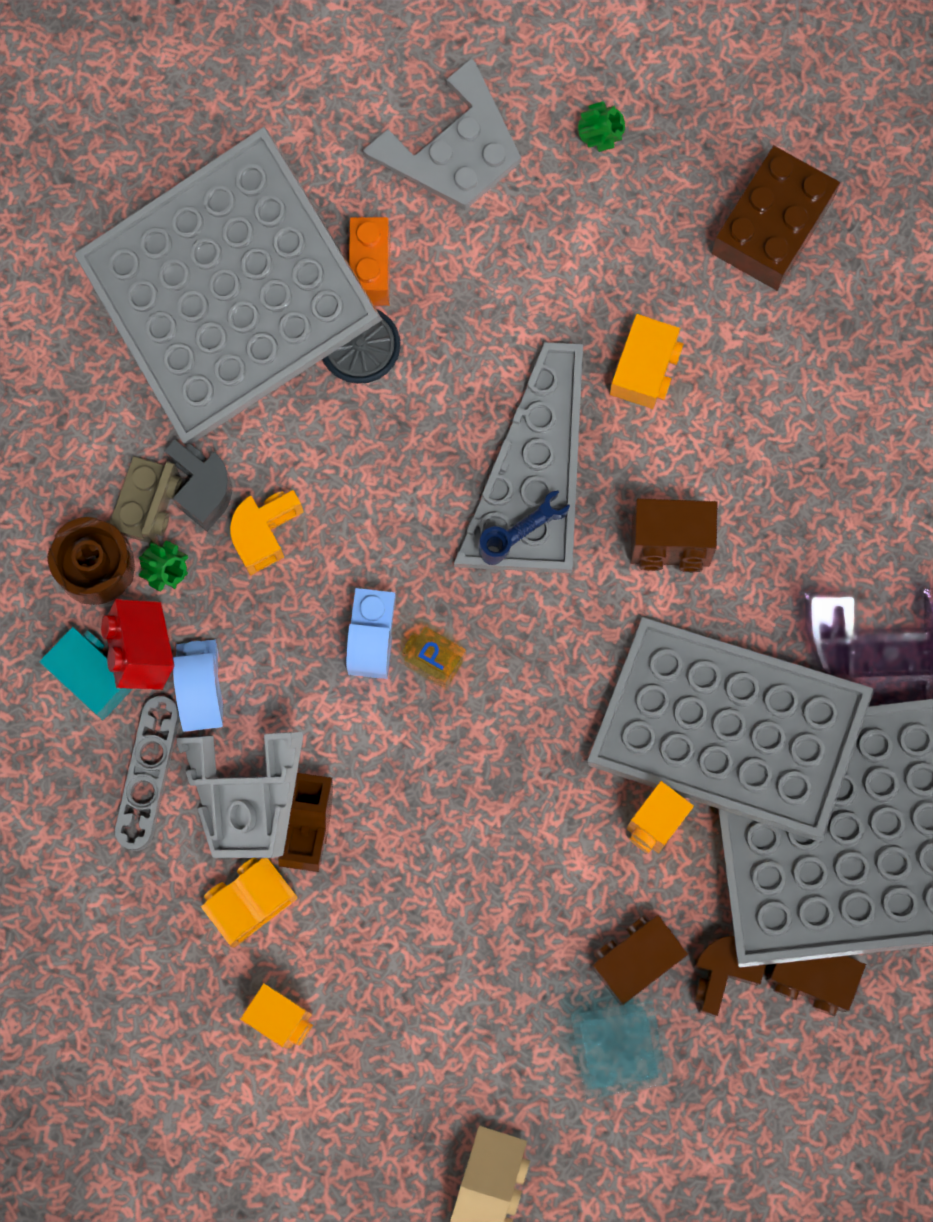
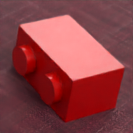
(137, 644)

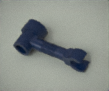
(504, 539)

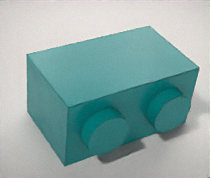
(85, 671)

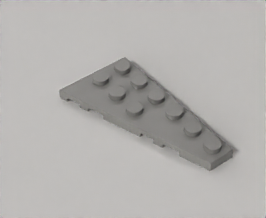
(532, 462)

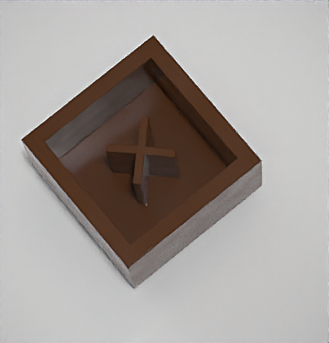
(673, 534)

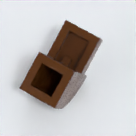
(308, 823)
(721, 963)

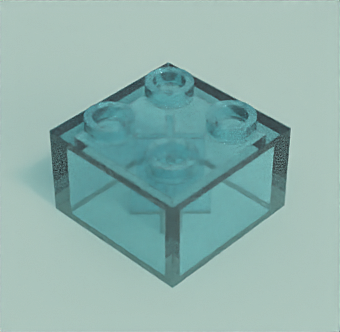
(618, 1050)

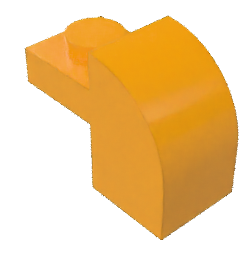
(253, 526)

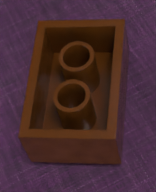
(775, 217)

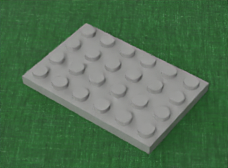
(731, 728)

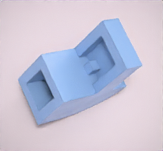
(370, 633)
(198, 685)

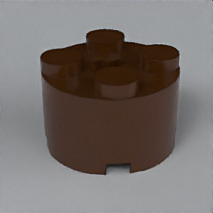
(70, 562)

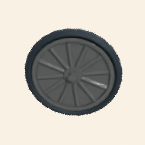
(367, 355)

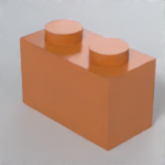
(371, 256)

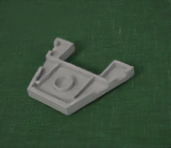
(465, 156)
(245, 813)

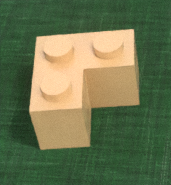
(490, 1178)

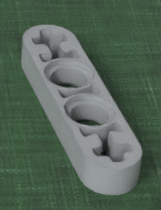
(142, 772)

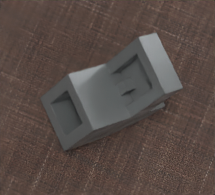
(209, 486)

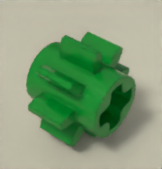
(601, 126)
(163, 565)

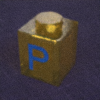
(433, 657)

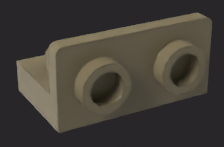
(144, 499)

